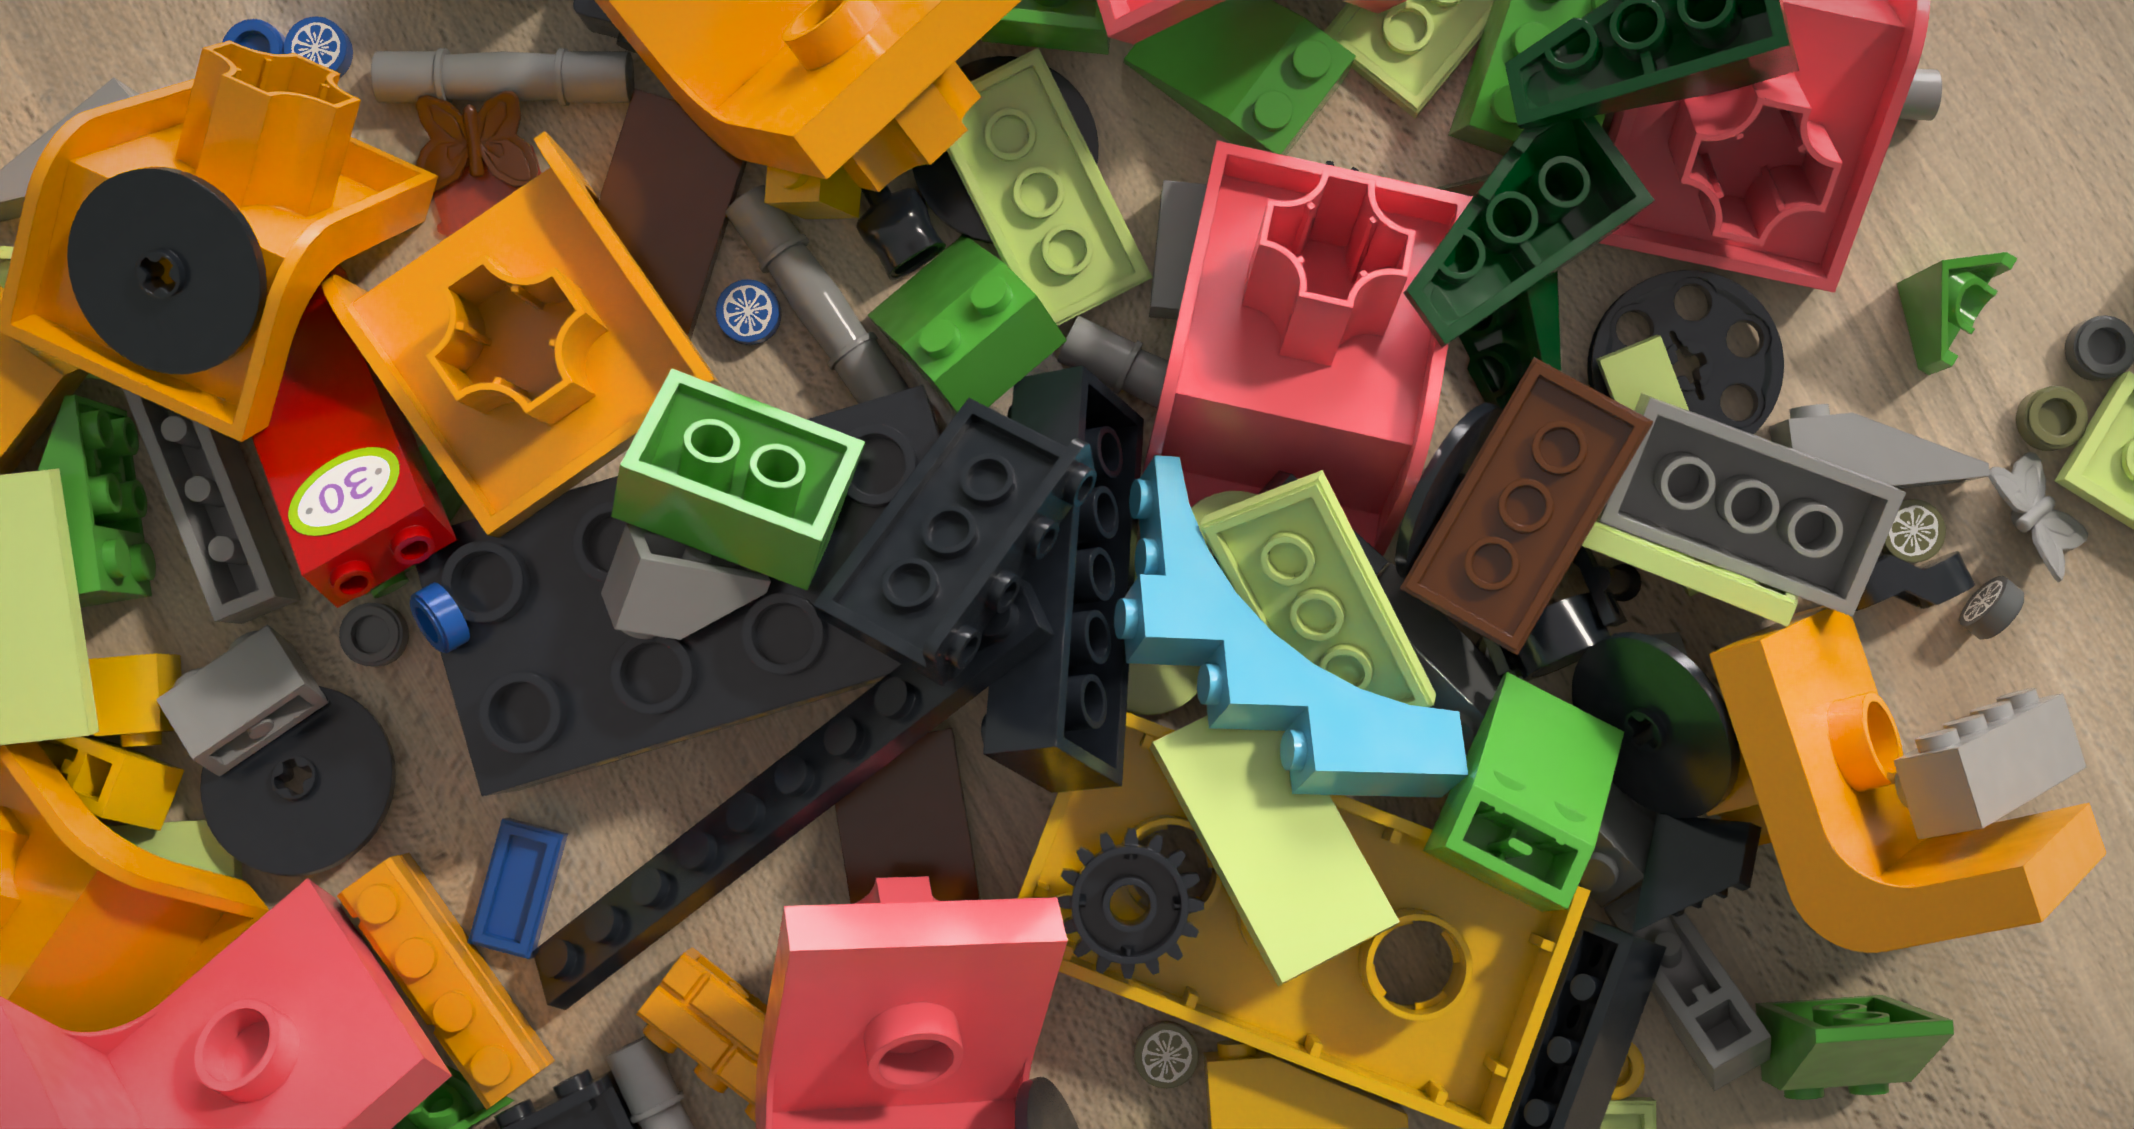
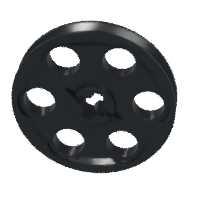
(1705, 339)

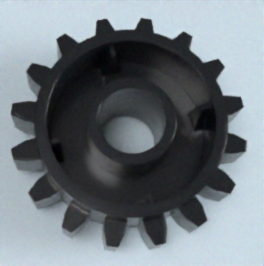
(1138, 939)

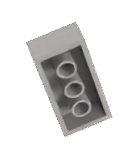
(1753, 507)

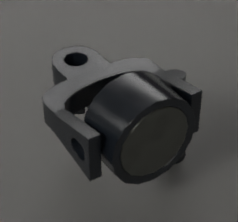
(1573, 623)

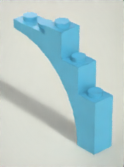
(1254, 680)

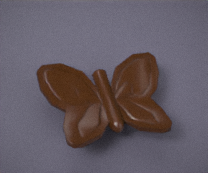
(475, 137)

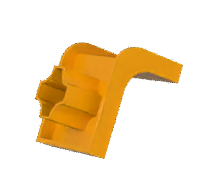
(816, 78)
(281, 150)
(521, 345)
(1825, 793)
(91, 919)

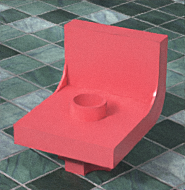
(1781, 167)
(1302, 338)
(906, 1010)
(267, 1035)

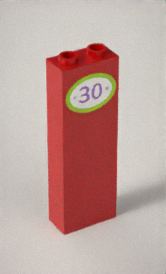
(346, 465)

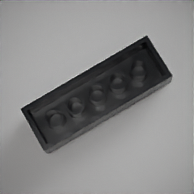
(1066, 703)

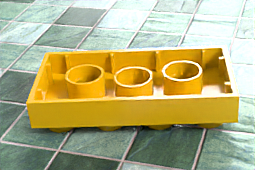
(1440, 1056)

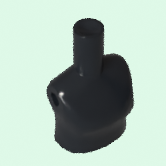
(899, 230)

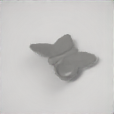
(2033, 511)

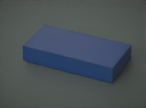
(517, 888)

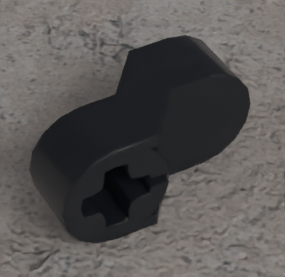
(1919, 586)

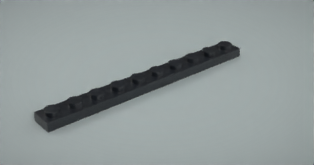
(777, 807)

